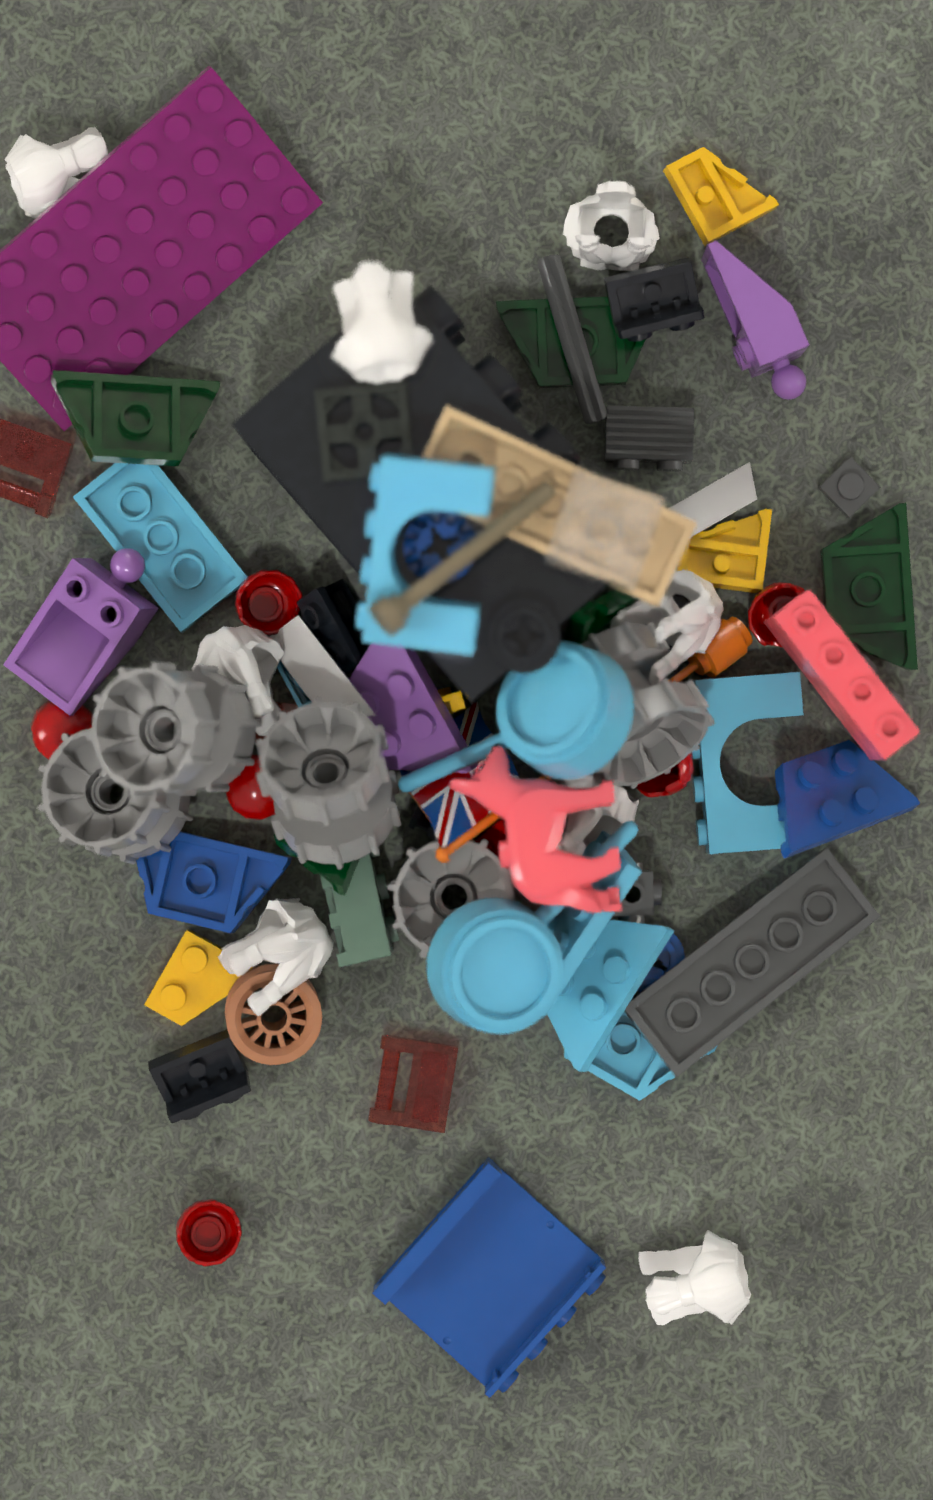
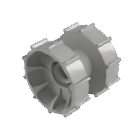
(667, 715)
(137, 722)
(321, 747)
(83, 813)
(423, 878)

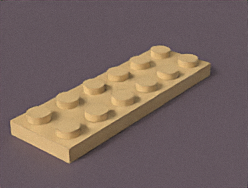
(524, 468)

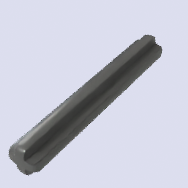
(572, 339)

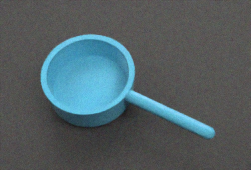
(556, 719)
(499, 961)

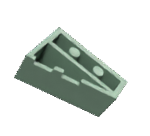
(360, 916)

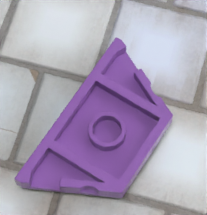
(407, 707)

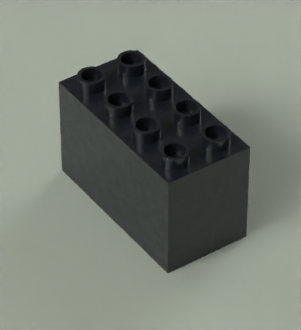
(286, 440)

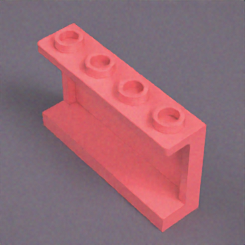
(841, 676)

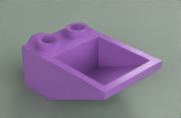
(760, 320)
(73, 638)

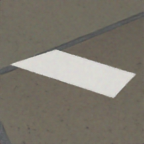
(719, 499)
(314, 667)

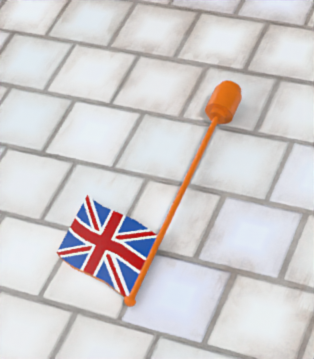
(460, 817)

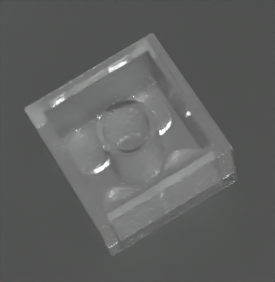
(604, 530)

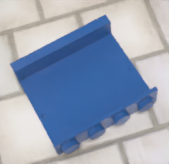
(492, 1277)

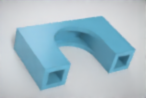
(404, 490)
(728, 821)

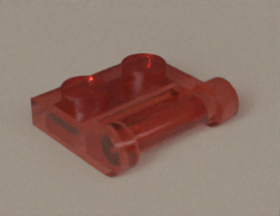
(34, 456)
(428, 1084)

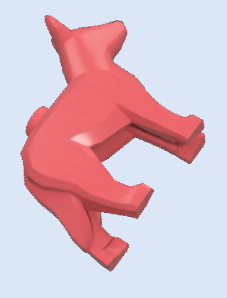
(534, 827)

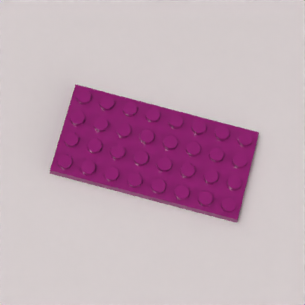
(145, 241)

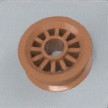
(265, 1051)

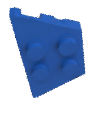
(835, 796)
(208, 881)

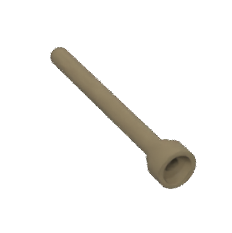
(393, 611)

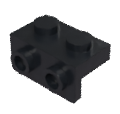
(654, 300)
(332, 619)
(200, 1076)

